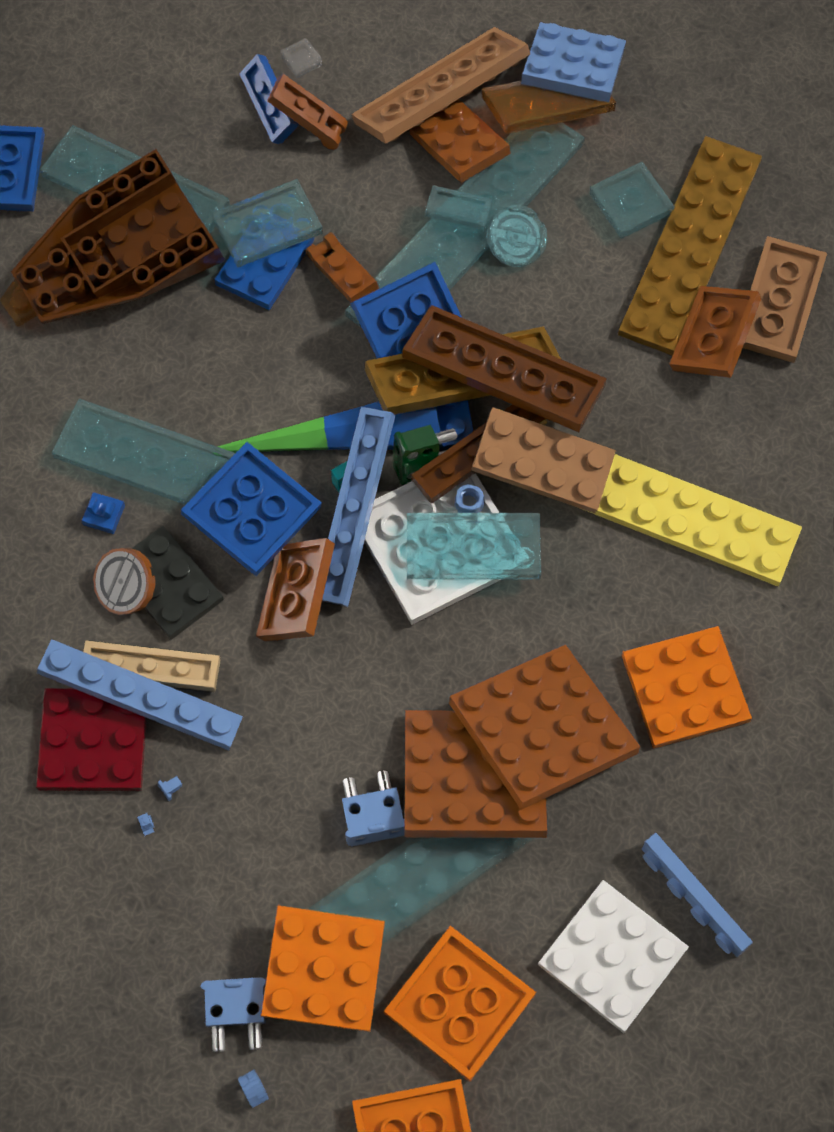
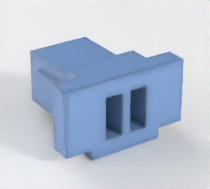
(170, 787)
(146, 824)

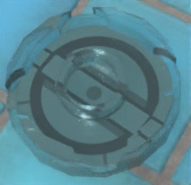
(516, 236)

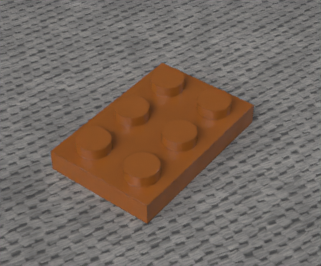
(460, 141)
(715, 331)
(295, 590)

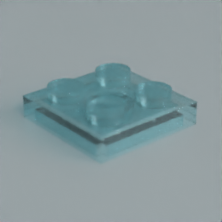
(631, 199)

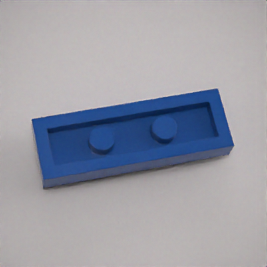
(259, 82)

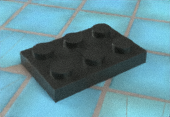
(181, 588)

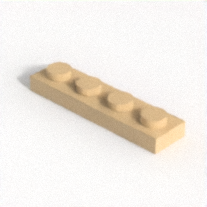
(164, 666)

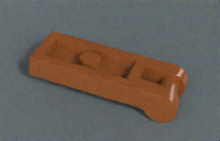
(308, 111)
(341, 268)

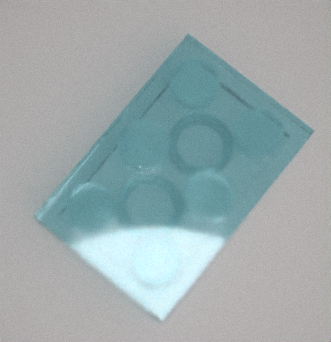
(267, 223)

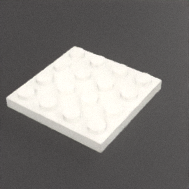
(388, 545)

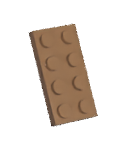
(787, 285)
(543, 460)

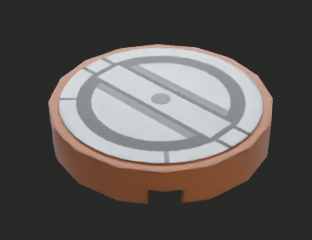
(124, 581)

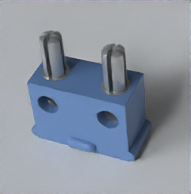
(374, 819)
(235, 998)

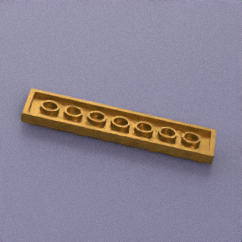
(689, 244)

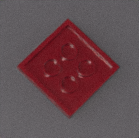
(89, 744)

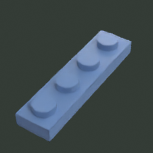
(705, 907)

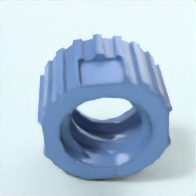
(473, 491)
(253, 1088)

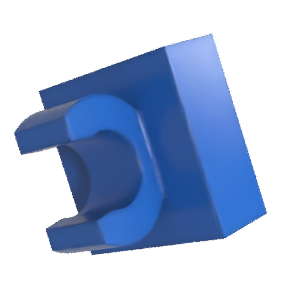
(103, 513)

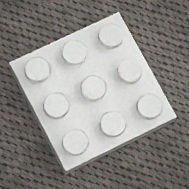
(613, 956)

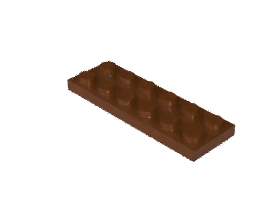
(504, 368)

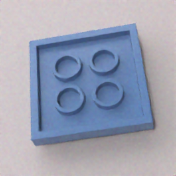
(573, 62)

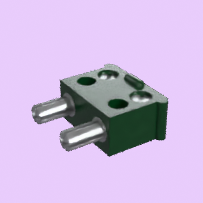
(416, 449)

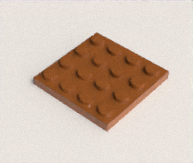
(543, 726)
(454, 787)

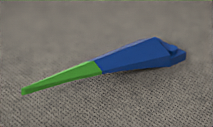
(338, 429)

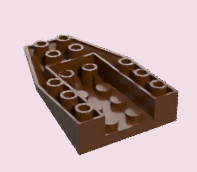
(117, 244)

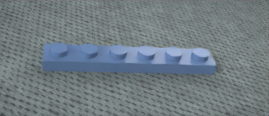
(356, 501)
(139, 694)

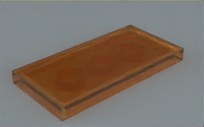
(528, 107)

